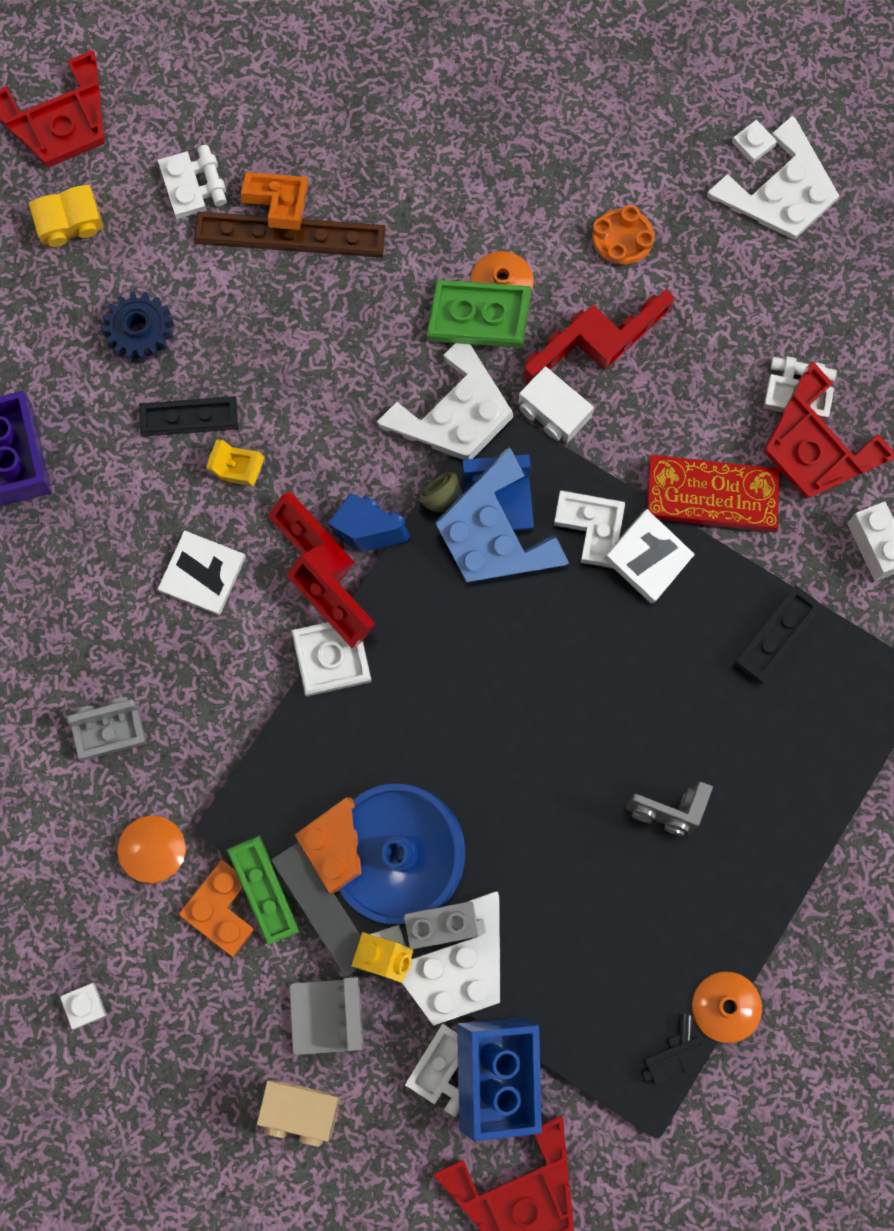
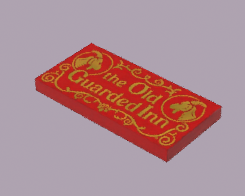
(713, 493)

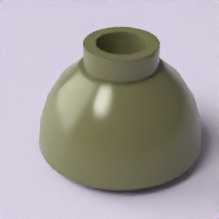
(441, 492)

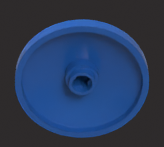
(406, 851)

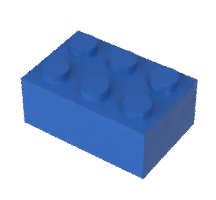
(499, 1078)

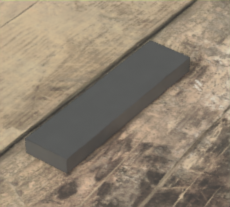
(319, 906)

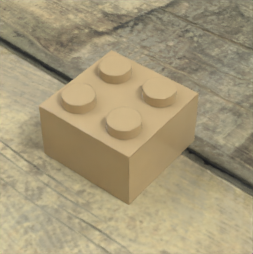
(299, 1112)

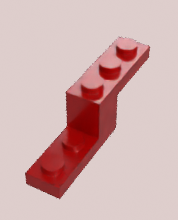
(598, 335)
(321, 569)

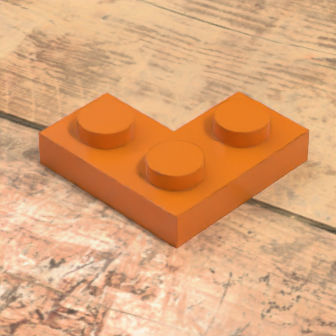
(283, 194)
(210, 911)

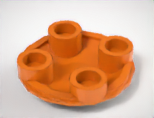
(623, 235)
(151, 849)

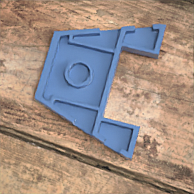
(482, 534)

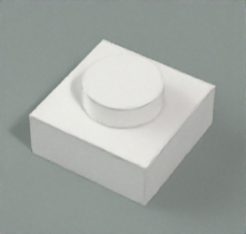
(754, 141)
(83, 1006)

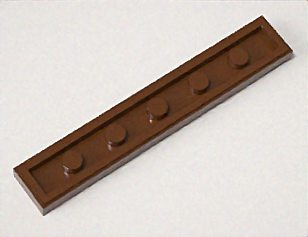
(313, 236)

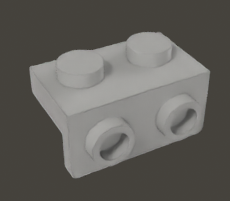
(107, 728)

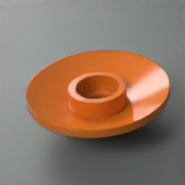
(503, 262)
(709, 1011)

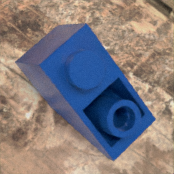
(366, 526)

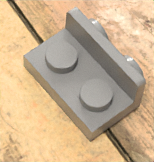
(443, 925)

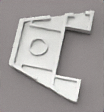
(791, 196)
(463, 418)
(459, 976)

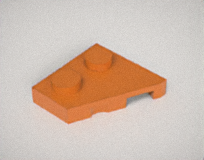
(332, 846)

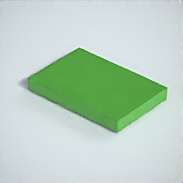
(479, 313)

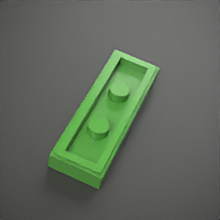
(263, 890)

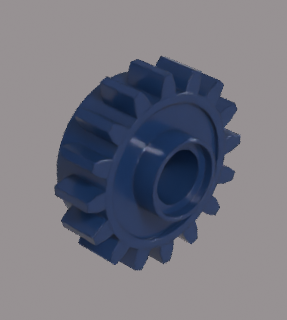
(143, 342)

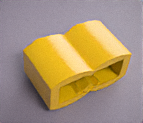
(66, 216)

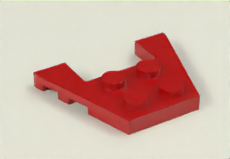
(63, 124)
(809, 450)
(527, 1203)

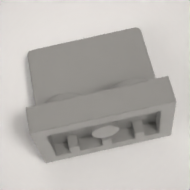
(677, 821)
(326, 1016)

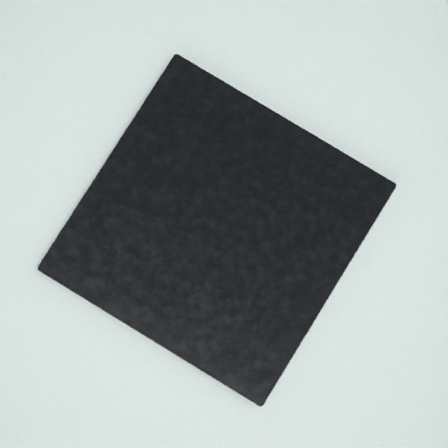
(537, 723)

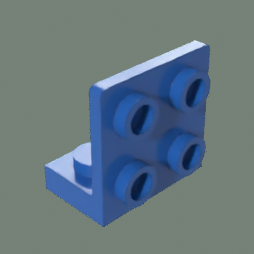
(513, 498)

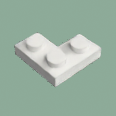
(596, 516)

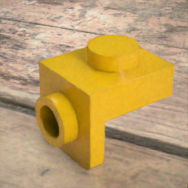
(234, 464)
(382, 957)

